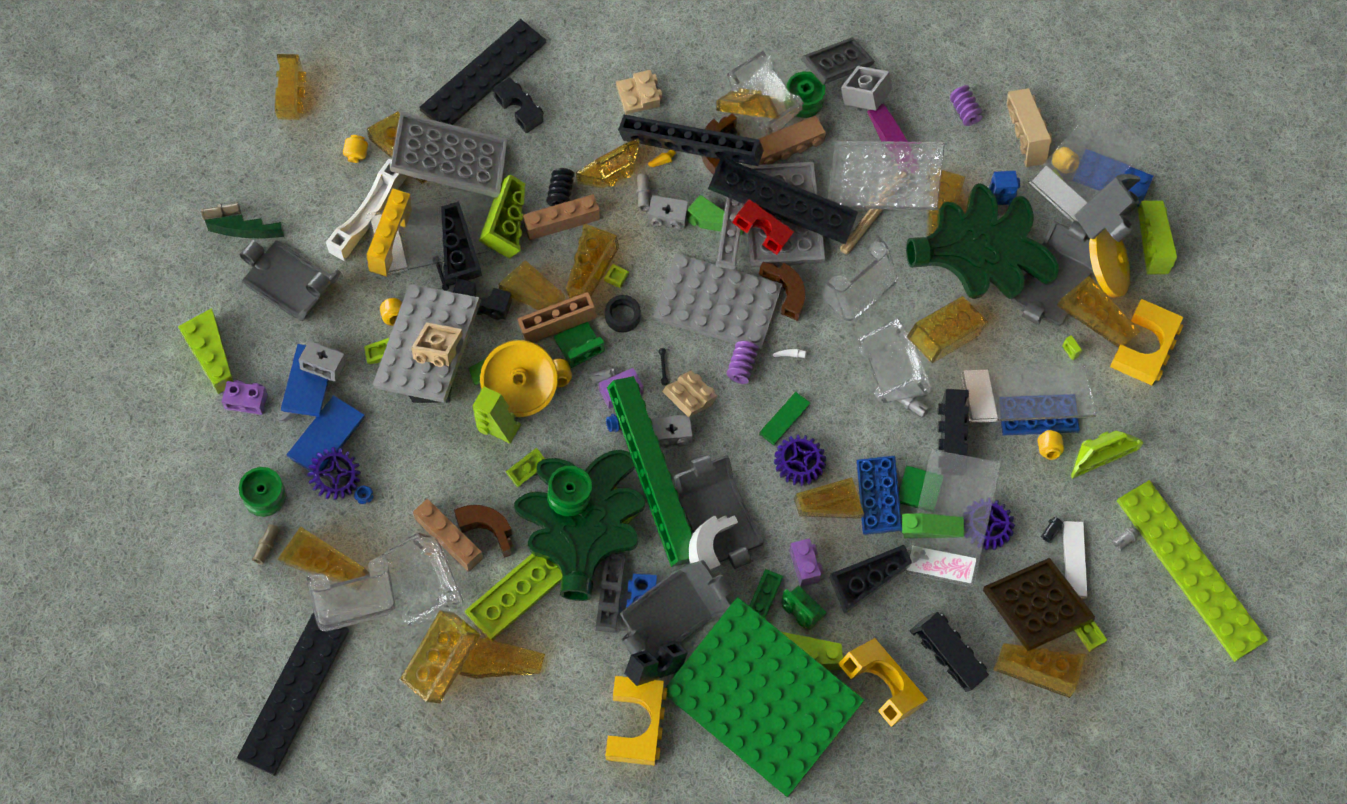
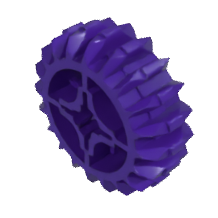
(813, 452)
(333, 456)
(1003, 523)

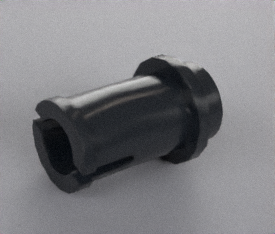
(1052, 529)

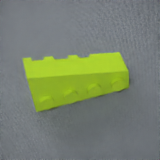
(504, 218)
(1156, 237)
(207, 346)
(823, 651)

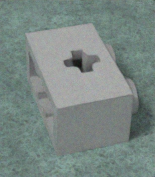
(661, 206)
(322, 361)
(678, 424)

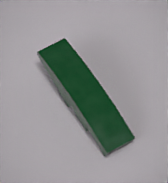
(237, 227)

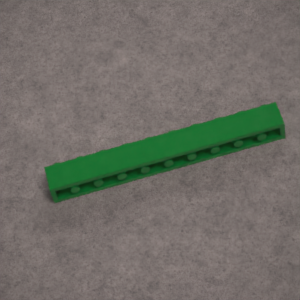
(651, 469)

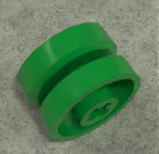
(810, 91)
(569, 490)
(262, 491)

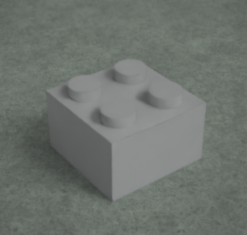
(866, 88)

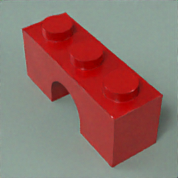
(753, 216)

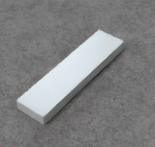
(1075, 556)

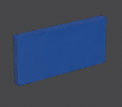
(304, 390)
(1029, 427)
(329, 430)
(879, 495)

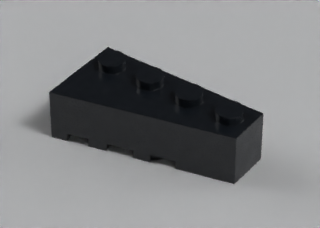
(458, 249)

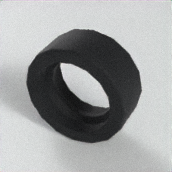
(622, 326)

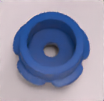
(612, 423)
(363, 490)

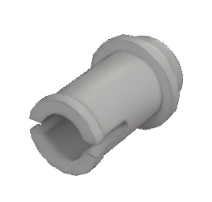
(602, 375)
(1125, 538)

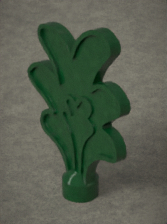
(985, 248)
(584, 540)

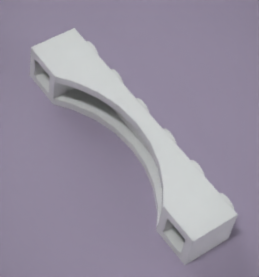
(350, 233)

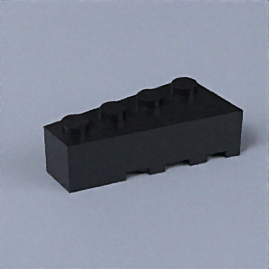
(952, 426)
(866, 577)
(950, 650)

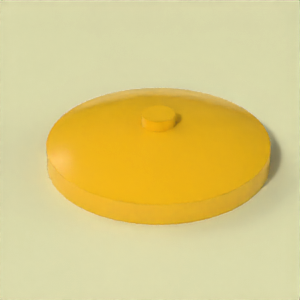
(1110, 264)
(521, 375)

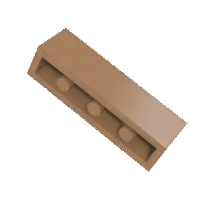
(791, 140)
(561, 217)
(557, 318)
(447, 535)

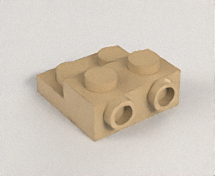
(639, 92)
(436, 344)
(690, 393)

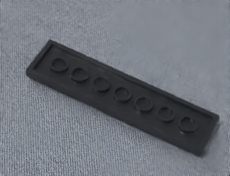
(483, 74)
(783, 200)
(291, 697)

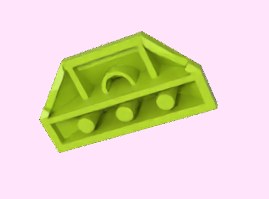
(1104, 450)

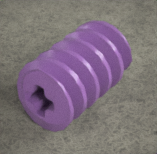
(966, 105)
(740, 361)

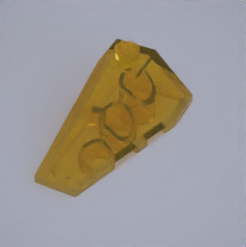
(500, 659)

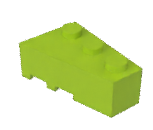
(493, 415)

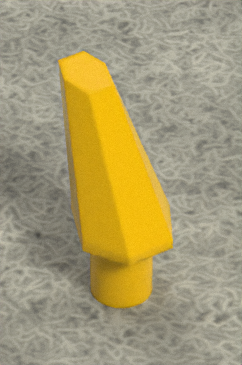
(662, 159)

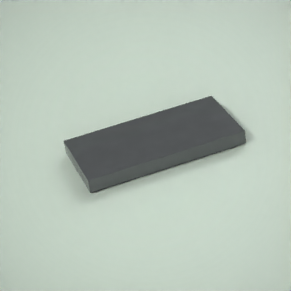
(837, 60)

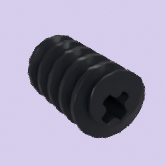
(560, 186)

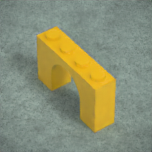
(394, 215)
(1147, 366)
(875, 659)
(644, 747)

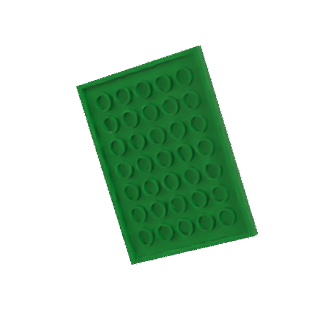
(763, 696)

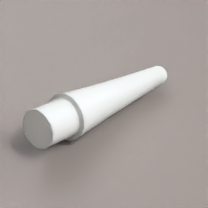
(792, 353)

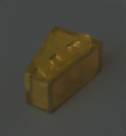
(290, 87)
(531, 287)
(830, 501)

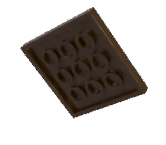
(1038, 604)

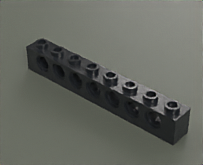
(691, 140)

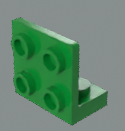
(579, 344)
(802, 607)

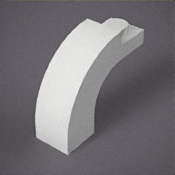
(702, 540)

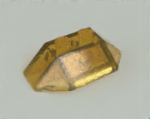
(747, 104)
(610, 167)

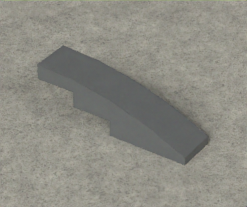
(610, 593)

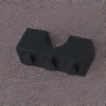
(511, 93)
(495, 305)
(646, 668)

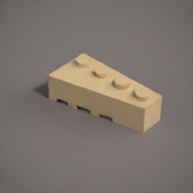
(1029, 126)

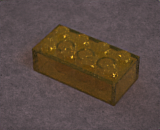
(947, 329)
(440, 657)

